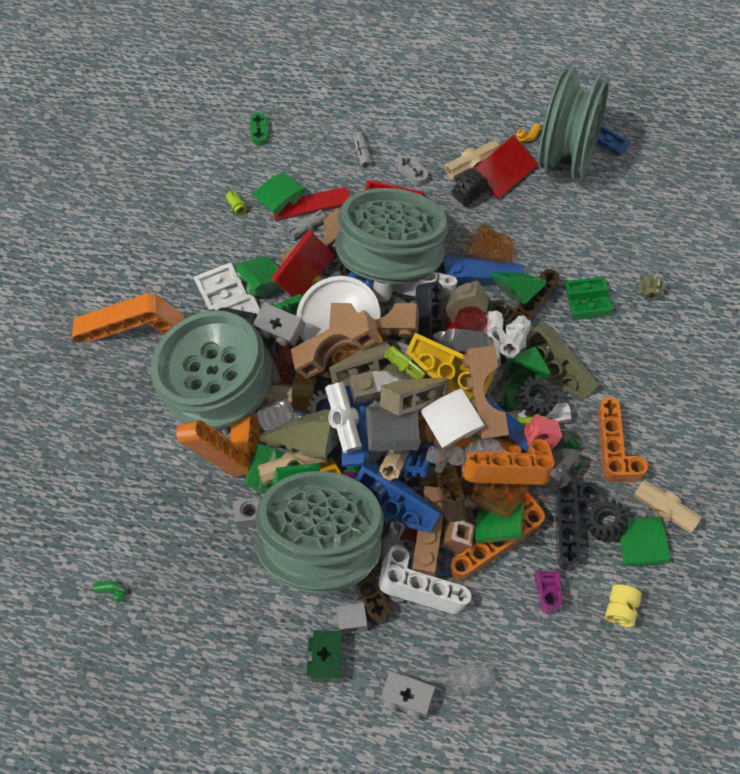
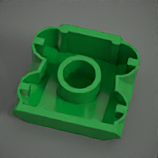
(258, 276)

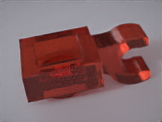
(285, 360)

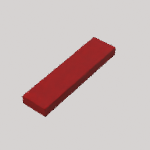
(313, 203)

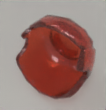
(471, 319)

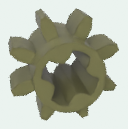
(651, 287)

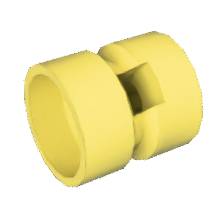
(623, 605)

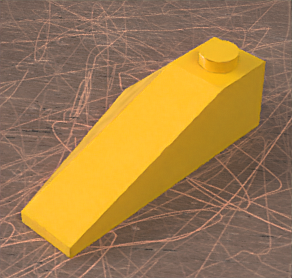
(442, 362)

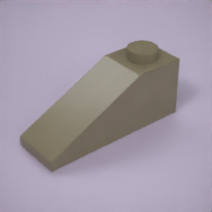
(465, 295)
(361, 362)
(367, 386)
(410, 395)

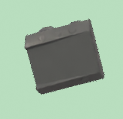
(461, 339)
(392, 431)
(564, 461)

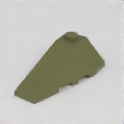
(561, 361)
(308, 433)

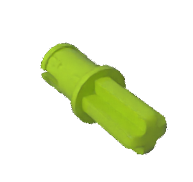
(404, 363)

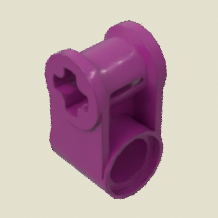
(548, 586)

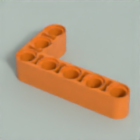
(125, 316)
(228, 454)
(492, 552)

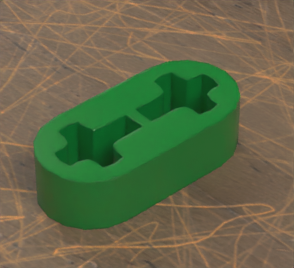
(254, 129)

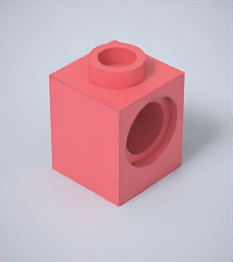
(543, 429)

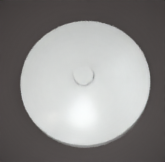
(316, 302)

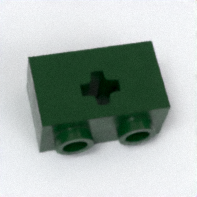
(329, 670)

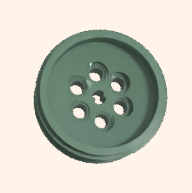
(573, 122)
(391, 235)
(212, 369)
(318, 531)

